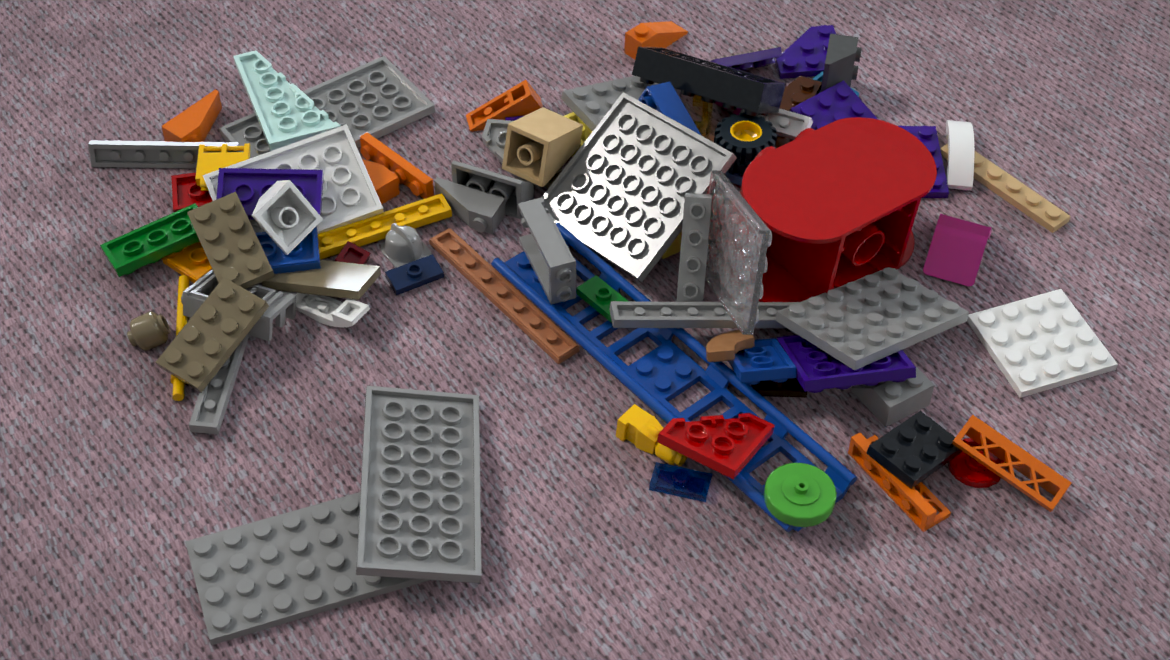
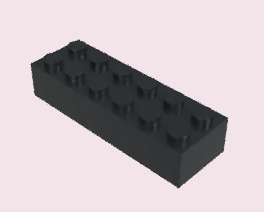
(709, 80)

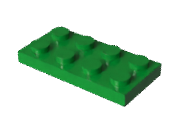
(151, 242)

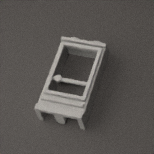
(548, 252)
(279, 307)

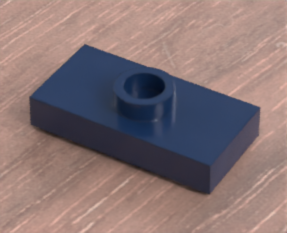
(414, 274)

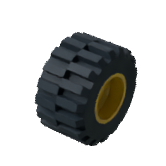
(745, 138)

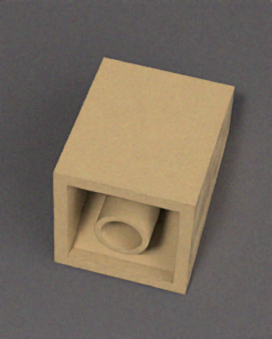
(540, 145)

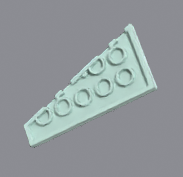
(280, 107)

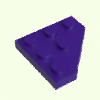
(806, 55)

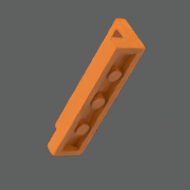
(1015, 458)
(911, 501)

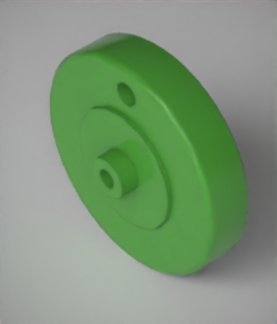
(800, 494)

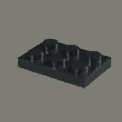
(914, 449)

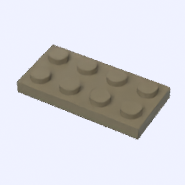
(231, 242)
(212, 334)

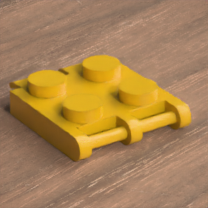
(214, 160)

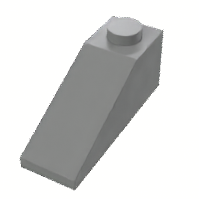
(472, 206)

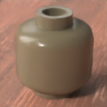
(148, 331)

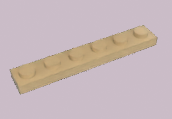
(1016, 193)

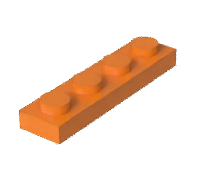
(408, 174)

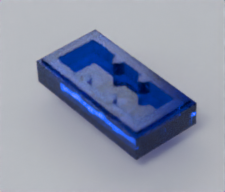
(680, 482)

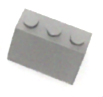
(501, 185)

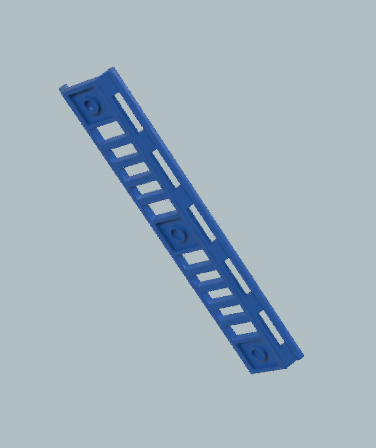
(670, 371)

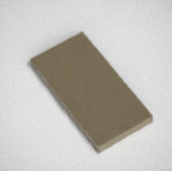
(331, 280)

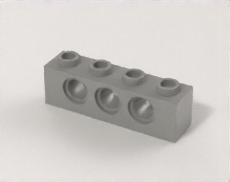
(694, 247)

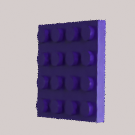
(821, 371)

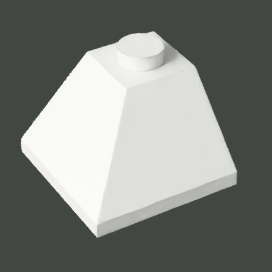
(285, 215)

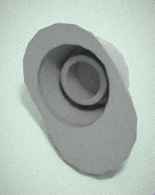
(403, 245)

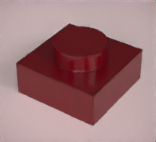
(353, 254)

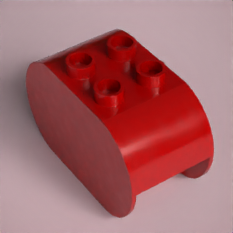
(837, 204)

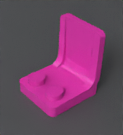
(956, 250)

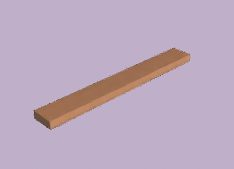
(505, 296)

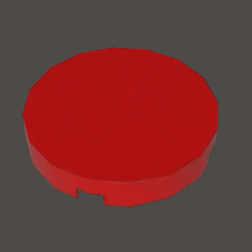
(971, 471)

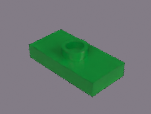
(599, 295)

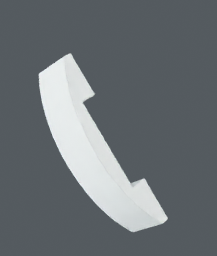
(960, 155)
(329, 310)

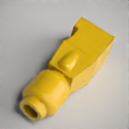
(643, 432)

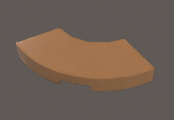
(727, 345)

